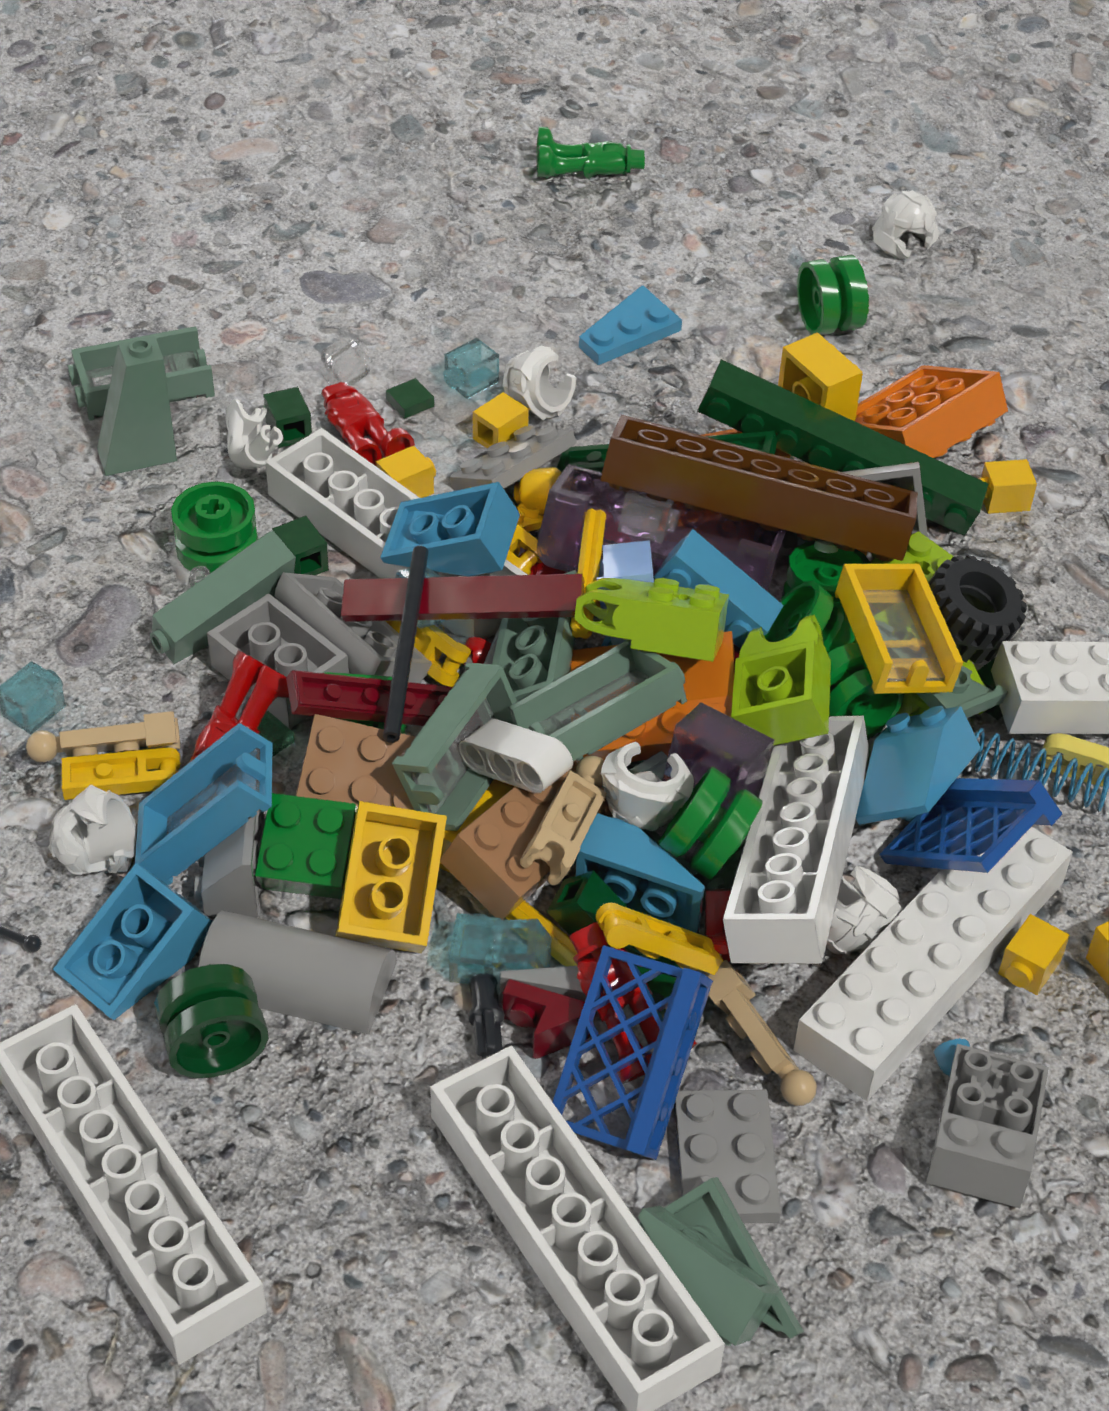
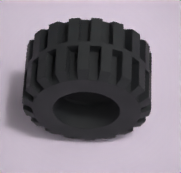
(977, 605)

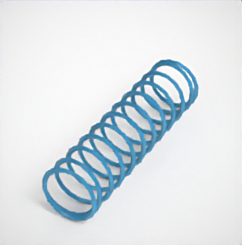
(1011, 770)

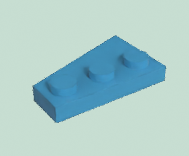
(629, 326)

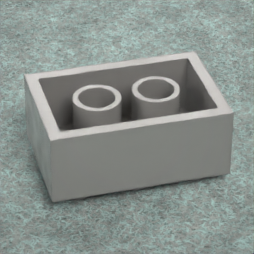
(278, 640)

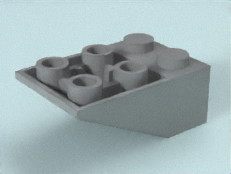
(988, 1126)

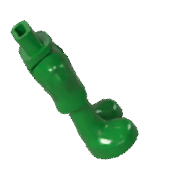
(590, 158)

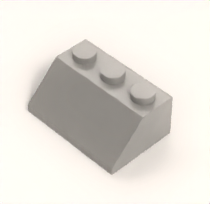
(230, 872)

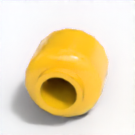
(535, 486)

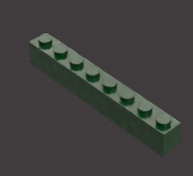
(836, 441)

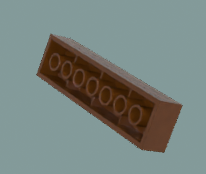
(760, 488)

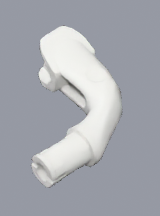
(248, 440)

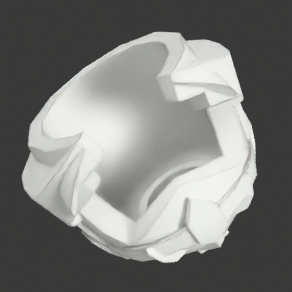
(901, 214)
(528, 382)
(642, 796)
(94, 833)
(861, 912)

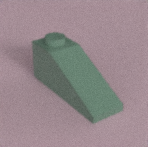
(721, 1285)

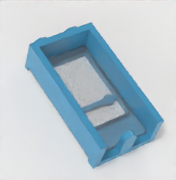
(204, 803)

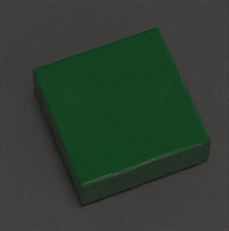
(410, 398)

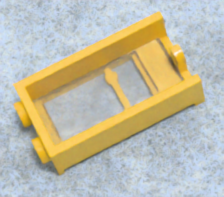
(899, 628)

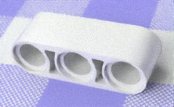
(516, 755)

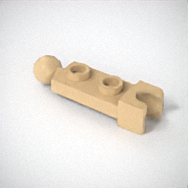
(156, 731)
(567, 819)
(733, 996)

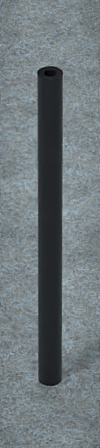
(405, 645)

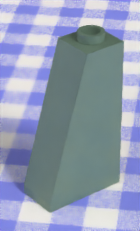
(137, 411)
(183, 623)

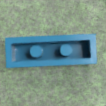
(699, 562)

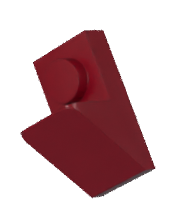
(548, 1012)

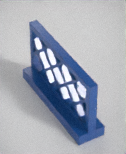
(973, 820)
(667, 1061)

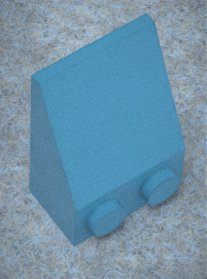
(462, 529)
(915, 763)
(641, 872)
(133, 943)

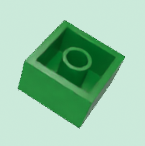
(306, 846)

